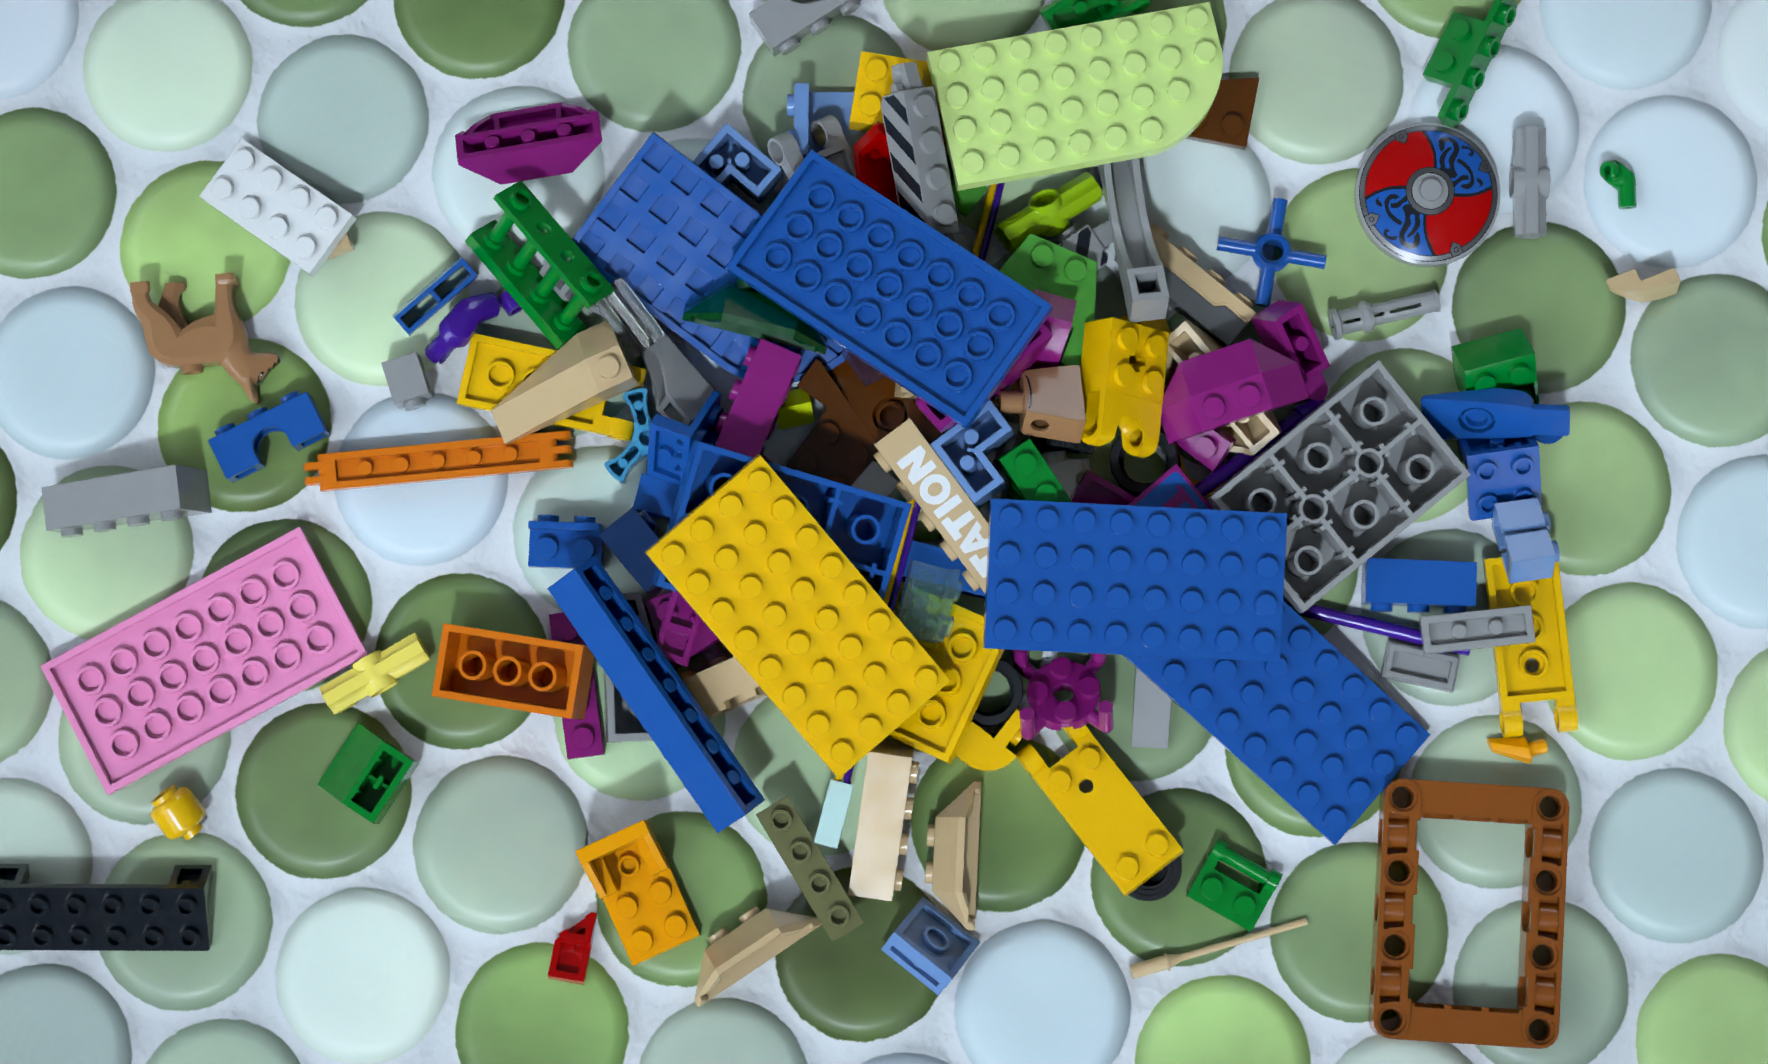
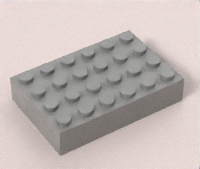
(1346, 480)

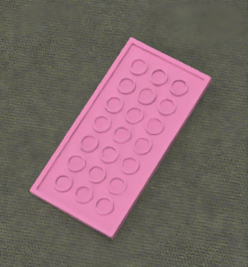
(204, 661)

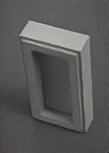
(1410, 666)

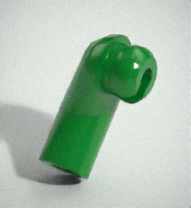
(1622, 180)

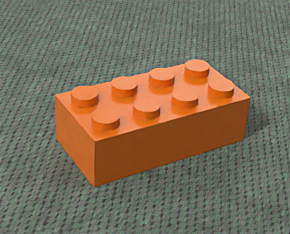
(513, 671)

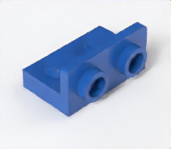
(564, 543)

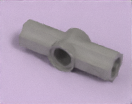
(1529, 182)

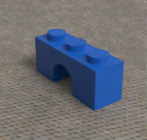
(239, 445)

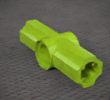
(1050, 211)

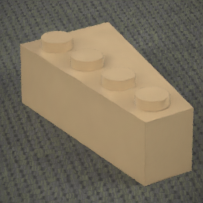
(721, 686)
(881, 821)

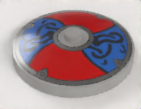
(1427, 195)

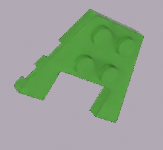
(1060, 272)

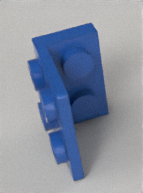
(672, 440)
(1500, 472)

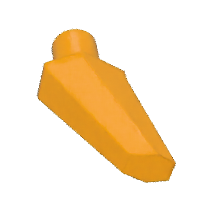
(1517, 748)

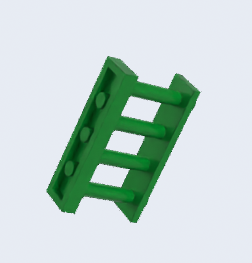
(521, 277)

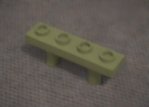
(809, 868)

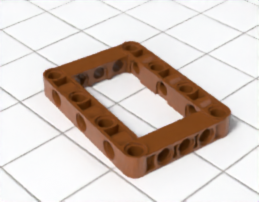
(1540, 913)

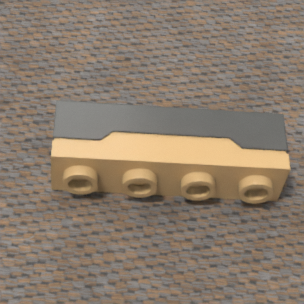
(1201, 294)

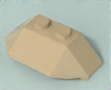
(1251, 433)
(956, 855)
(748, 947)

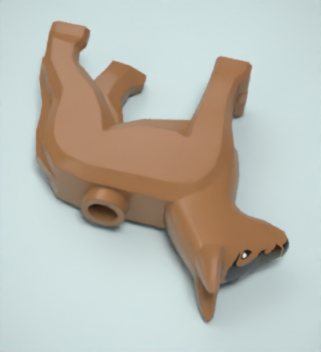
(204, 342)

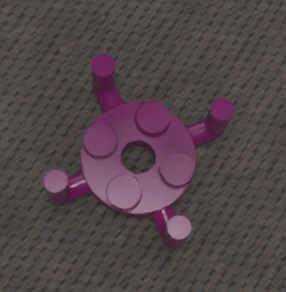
(1059, 676)

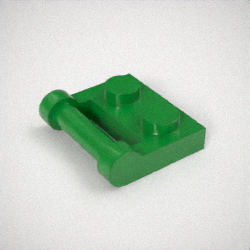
(1227, 895)

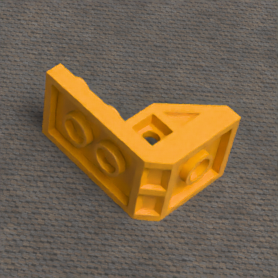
(639, 891)

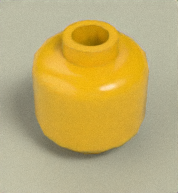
(177, 812)

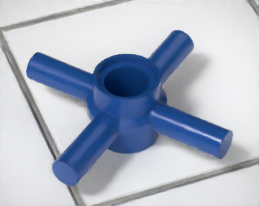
(1275, 238)

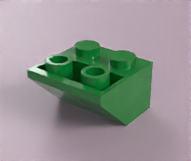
(1496, 362)
(368, 774)

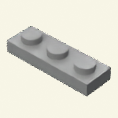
(1477, 629)

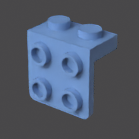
(811, 106)

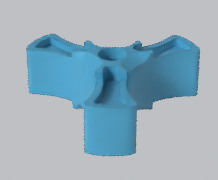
(638, 447)

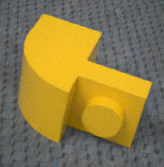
(987, 753)

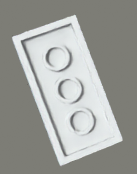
(277, 207)

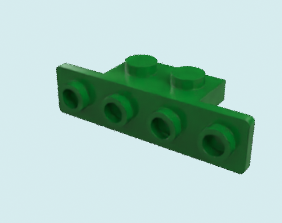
(1078, 12)
(1465, 55)

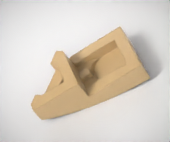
(1650, 289)

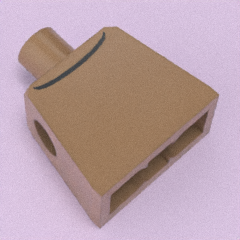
(1048, 403)

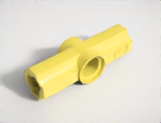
(375, 673)

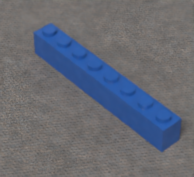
(656, 694)

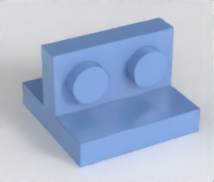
(930, 945)

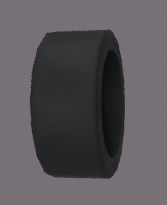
(1117, 464)
(1014, 700)

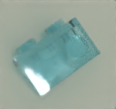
(928, 601)

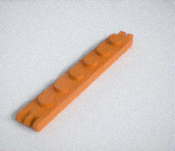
(439, 462)

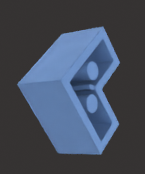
(736, 160)
(966, 453)

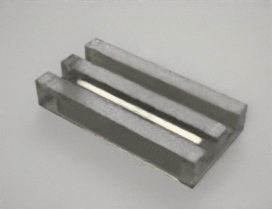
(618, 326)

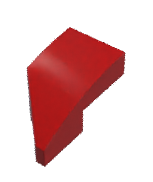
(573, 951)

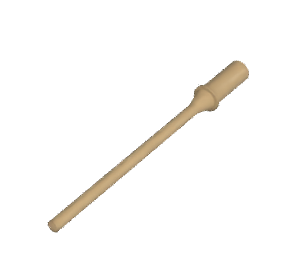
(1167, 961)

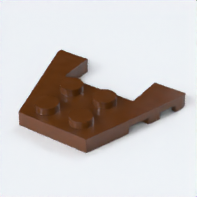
(839, 442)

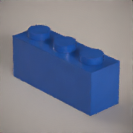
(1418, 585)

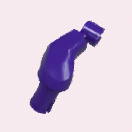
(463, 320)

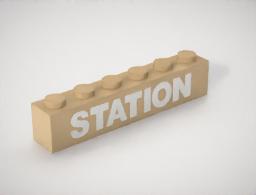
(939, 496)

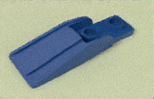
(1493, 415)

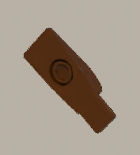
(878, 406)

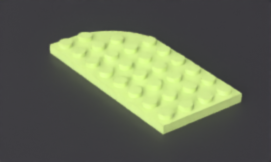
(1076, 94)

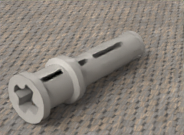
(1366, 321)

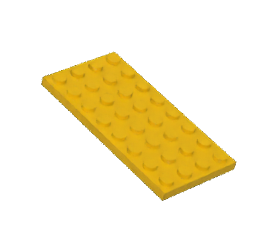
(797, 616)

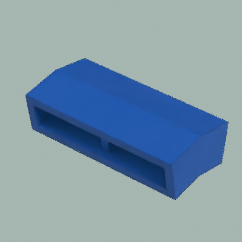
(429, 290)

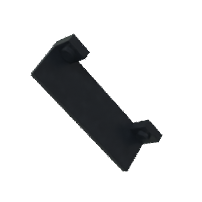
(105, 914)

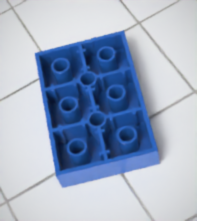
(858, 521)

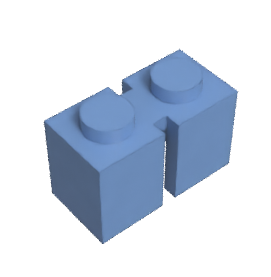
(1524, 533)

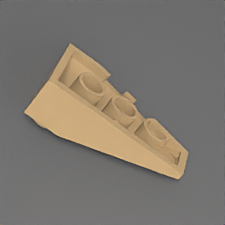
(573, 379)

